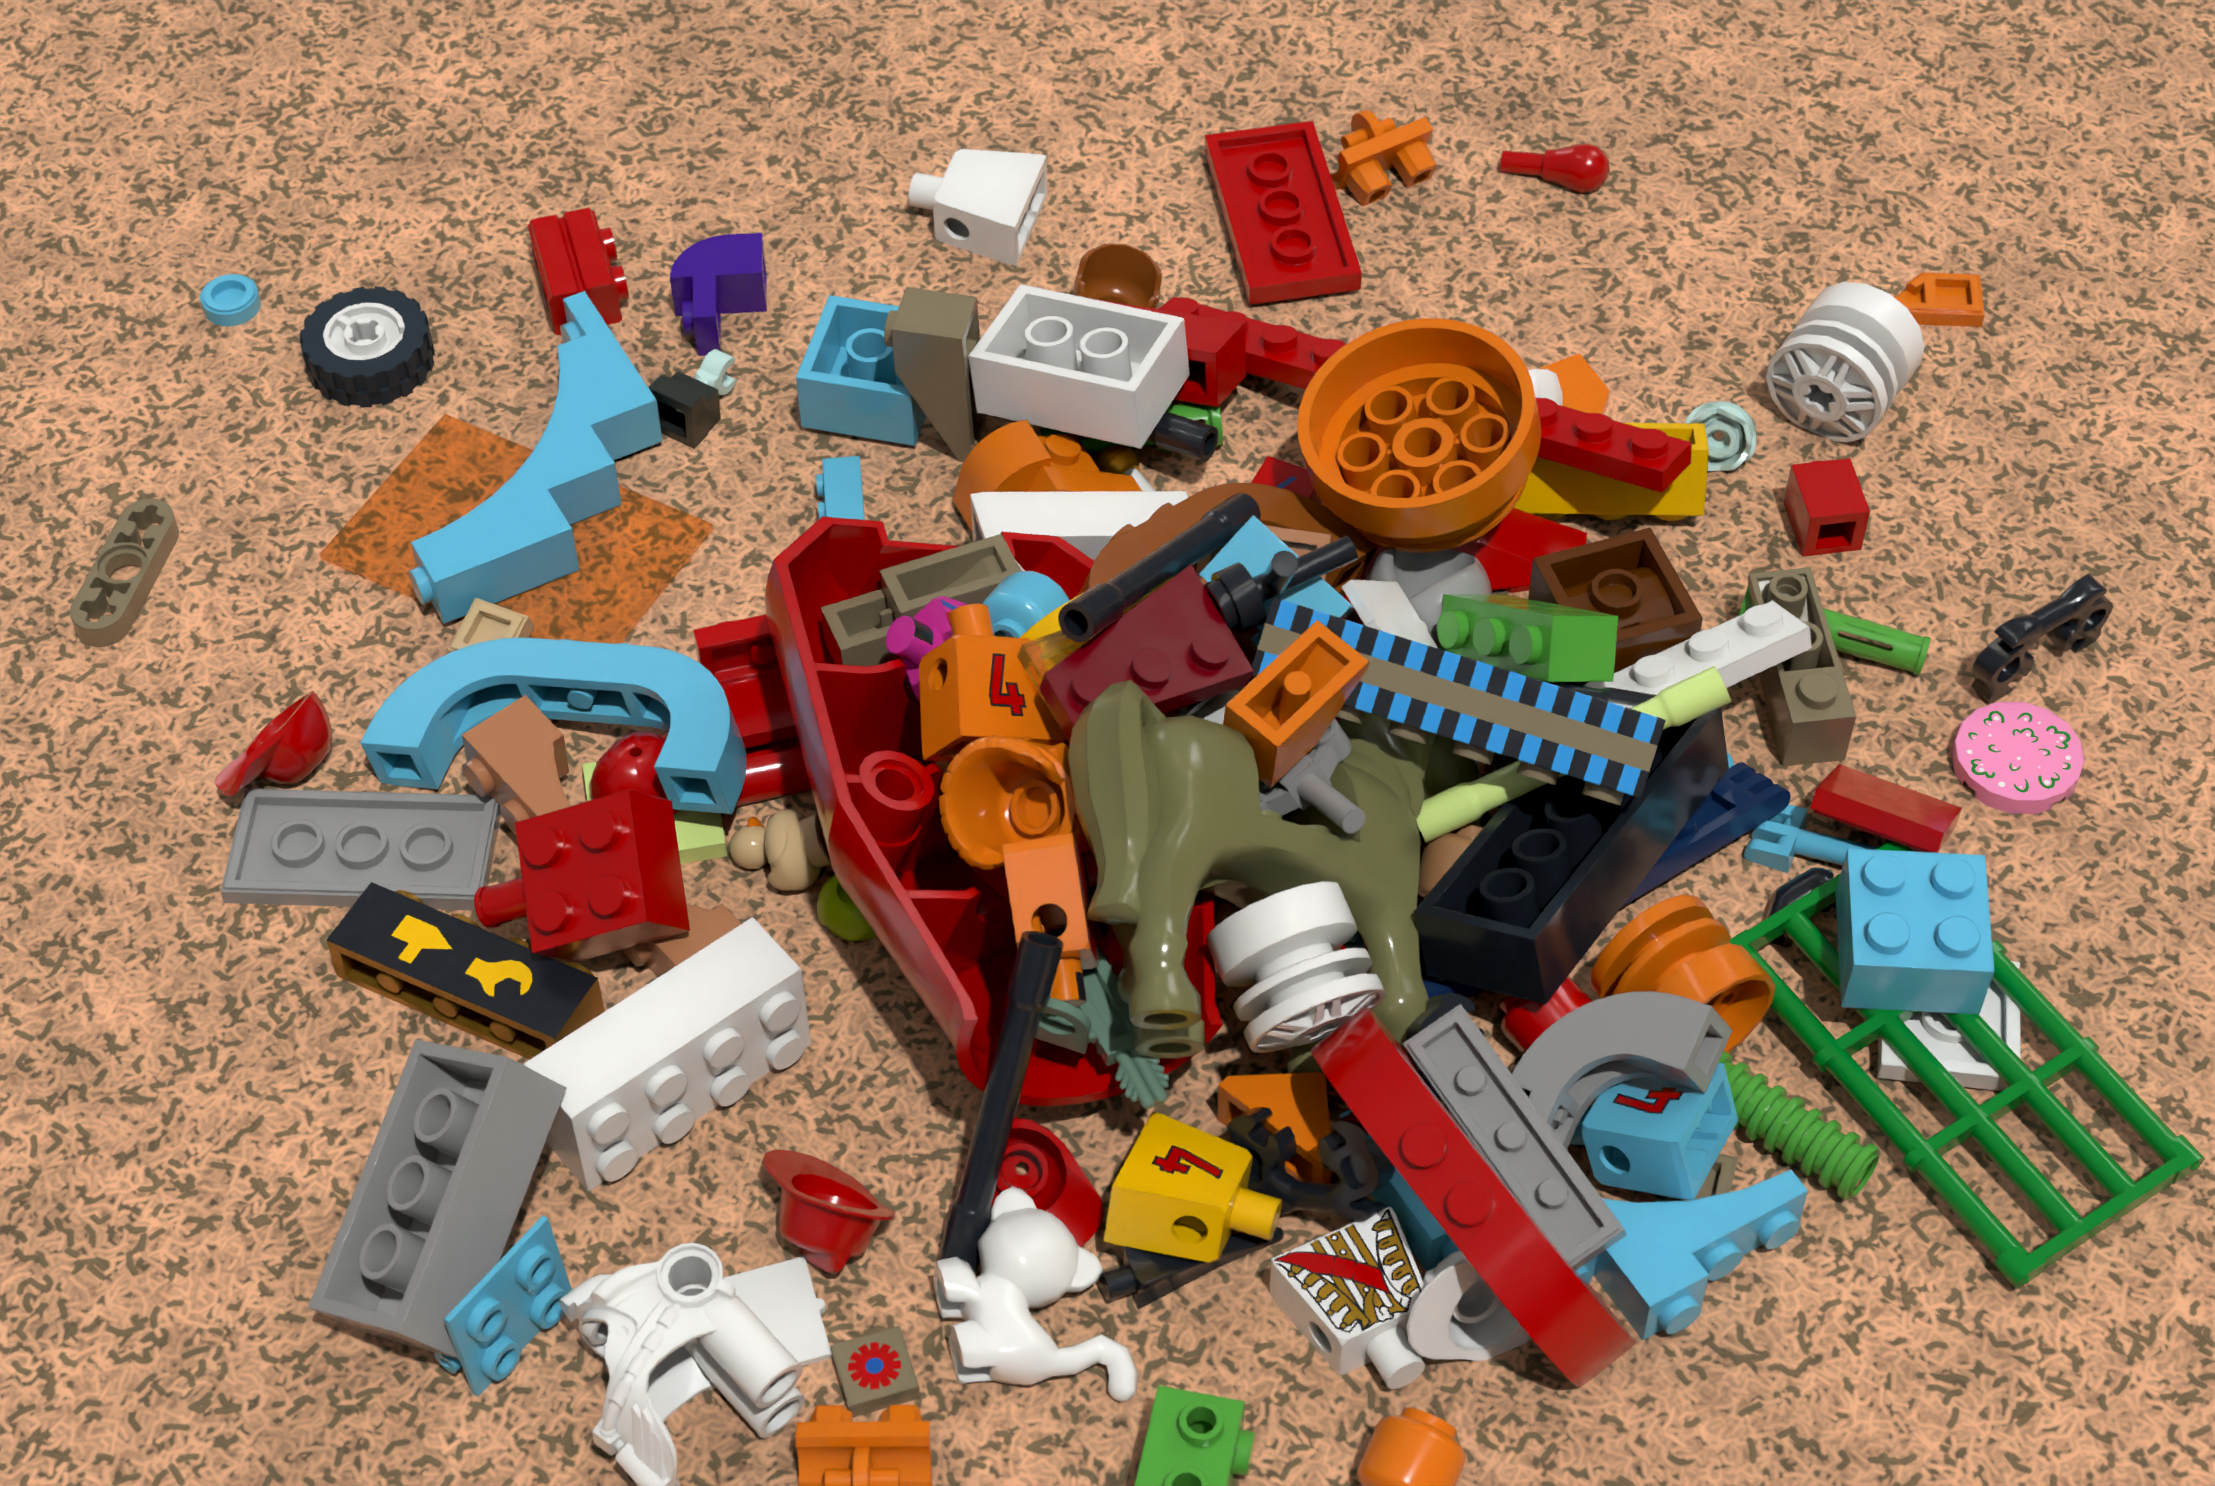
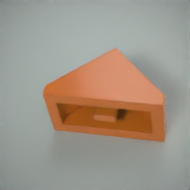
(1295, 1102)

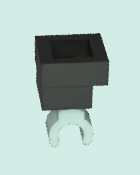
(692, 405)

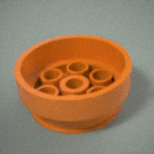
(1421, 433)

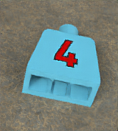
(1657, 1134)

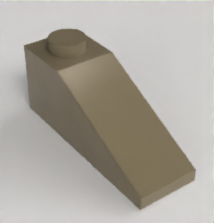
(931, 353)

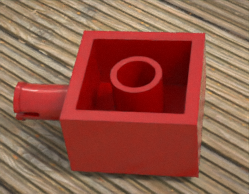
(594, 878)

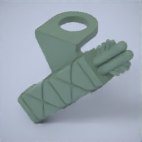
(1107, 1026)

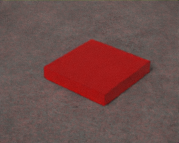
(1885, 809)

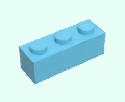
(841, 487)

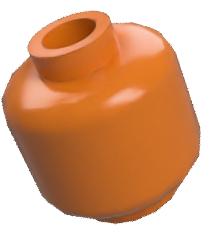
(1412, 1452)

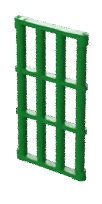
(1975, 1119)

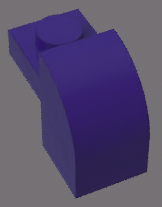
(716, 279)

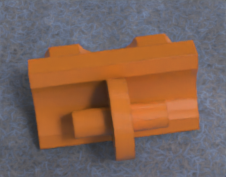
(1379, 147)
(864, 1453)

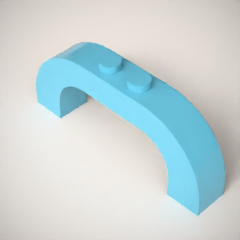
(569, 680)

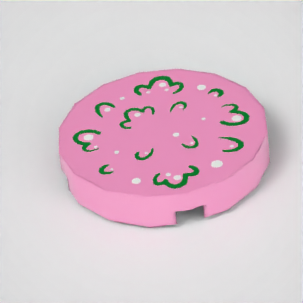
(2017, 757)

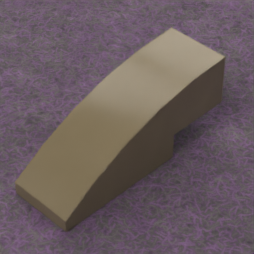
(968, 573)

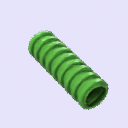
(1799, 1132)

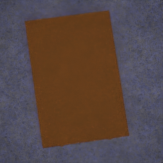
(621, 553)

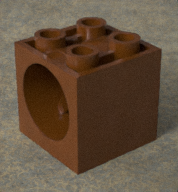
(1624, 579)

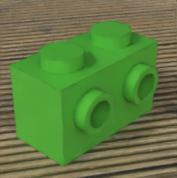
(1195, 1440)

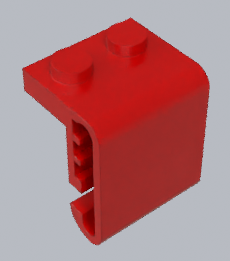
(748, 670)

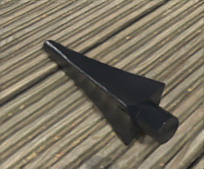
(1155, 1275)

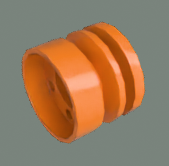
(1687, 954)

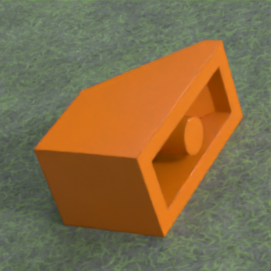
(1295, 700)

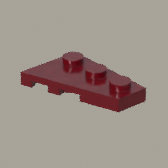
(1165, 644)

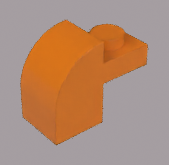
(1012, 458)

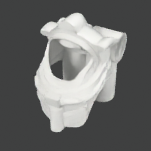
(666, 1339)

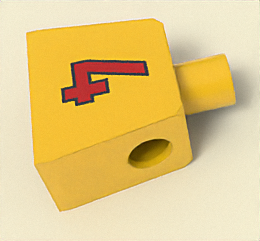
(1186, 1194)

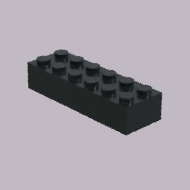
(1559, 869)

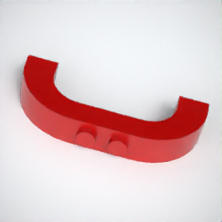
(1470, 1199)

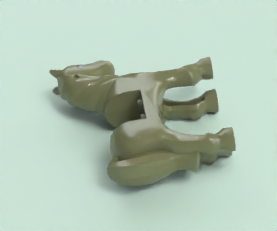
(1180, 813)

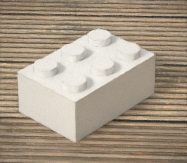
(1080, 365)

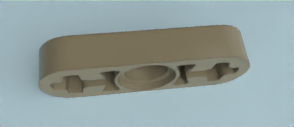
(120, 550)

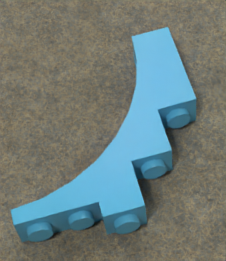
(1668, 1249)

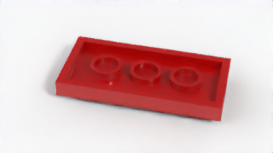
(1282, 212)

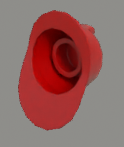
(823, 1209)

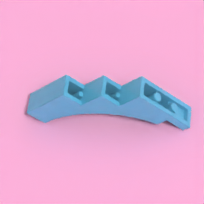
(524, 528)

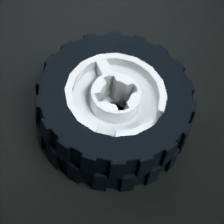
(367, 346)

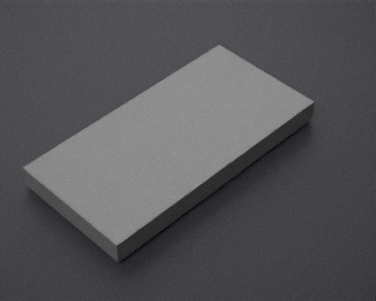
(335, 843)

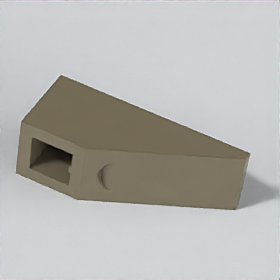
(1807, 693)

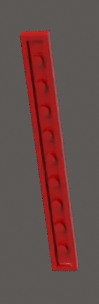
(1567, 435)

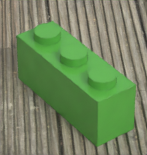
(1530, 637)

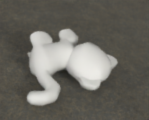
(1024, 1265)

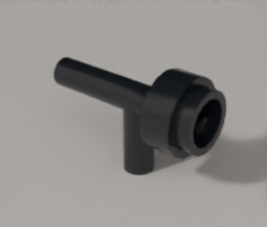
(1242, 597)

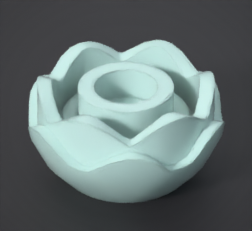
(1737, 427)

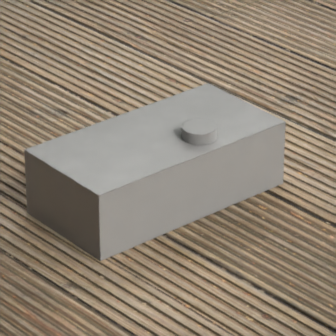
(437, 1193)

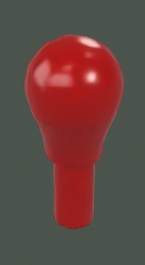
(1574, 167)

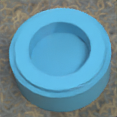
(230, 300)

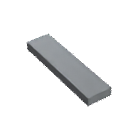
(1513, 1136)

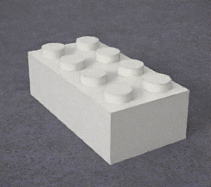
(674, 1053)

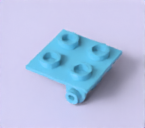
(507, 1309)

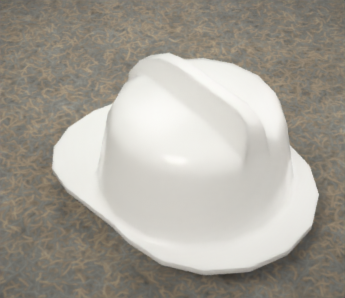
(1461, 1315)

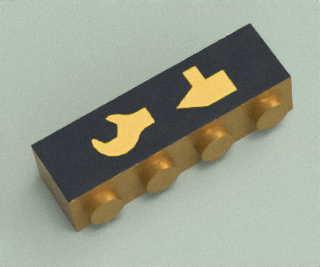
(462, 972)

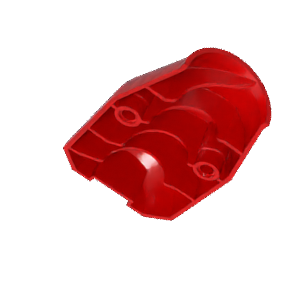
(884, 817)

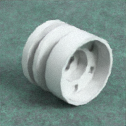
(1845, 361)
(1292, 959)

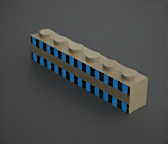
(1482, 707)

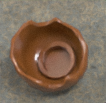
(1119, 276)

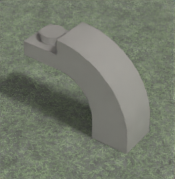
(1616, 1042)

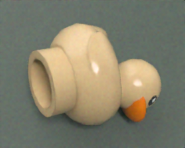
(789, 843)

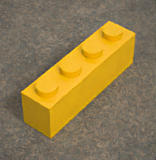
(1561, 490)

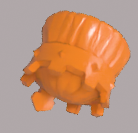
(1006, 794)

